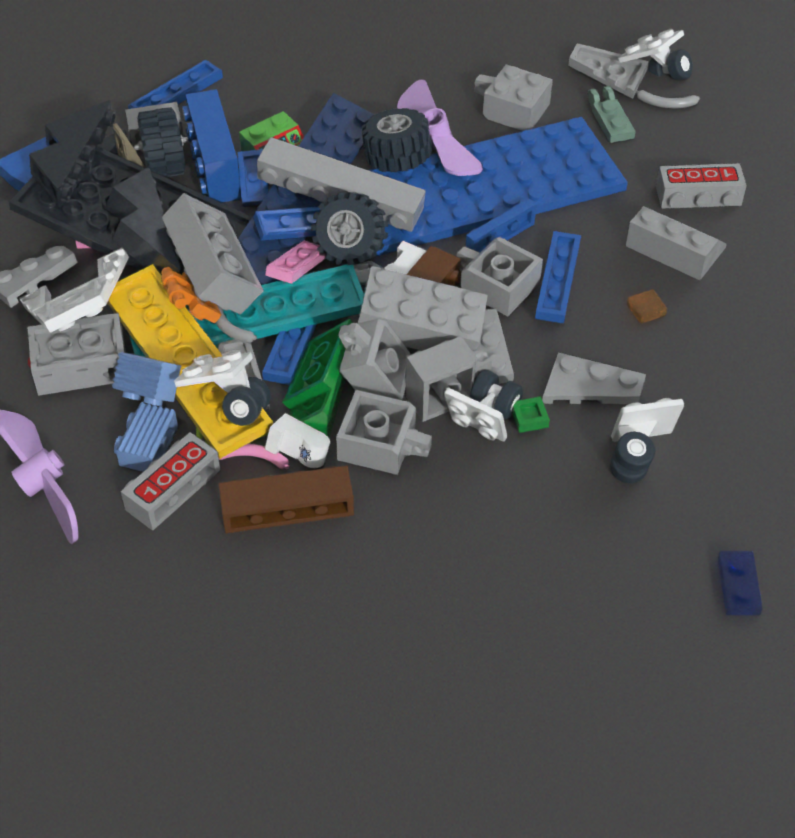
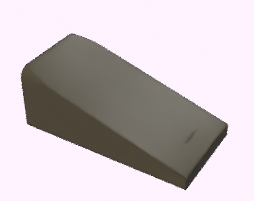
(124, 147)

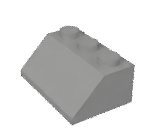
(673, 243)

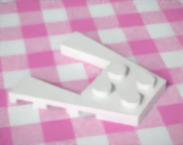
(81, 301)

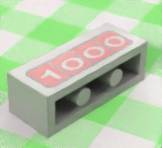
(700, 185)
(170, 480)

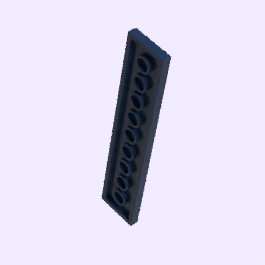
(333, 134)

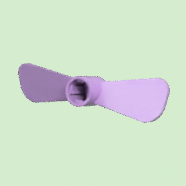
(453, 155)
(38, 468)

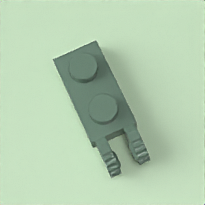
(610, 116)

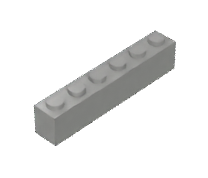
(323, 176)

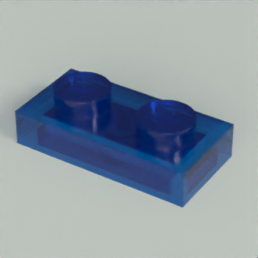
(739, 583)

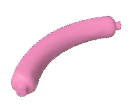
(259, 451)

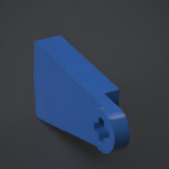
(16, 166)

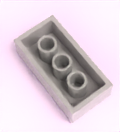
(211, 254)
(423, 310)

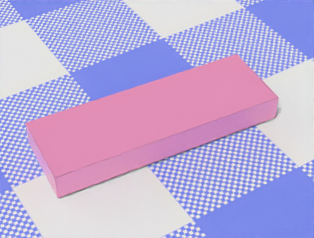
(295, 262)

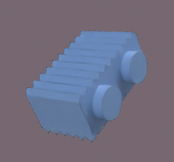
(146, 377)
(146, 436)

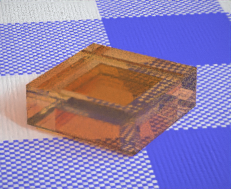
(647, 306)

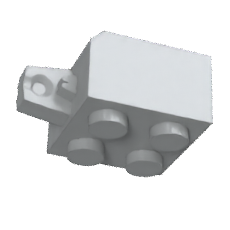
(514, 97)
(500, 272)
(374, 358)
(442, 367)
(380, 433)

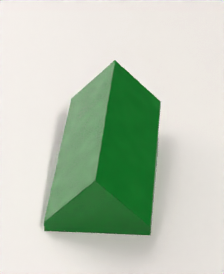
(318, 382)

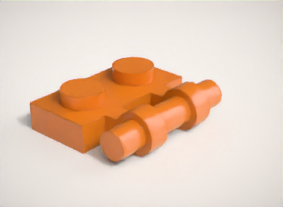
(182, 293)

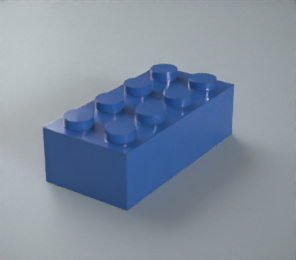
(212, 146)

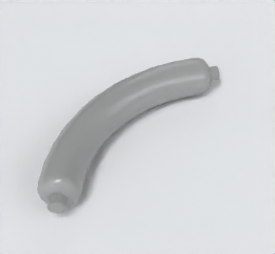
(663, 102)
(233, 331)

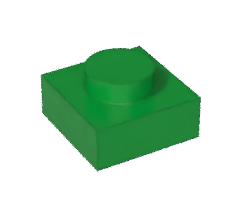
(530, 414)

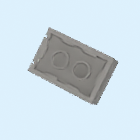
(77, 356)

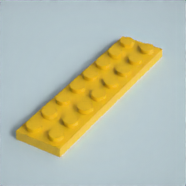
(178, 339)

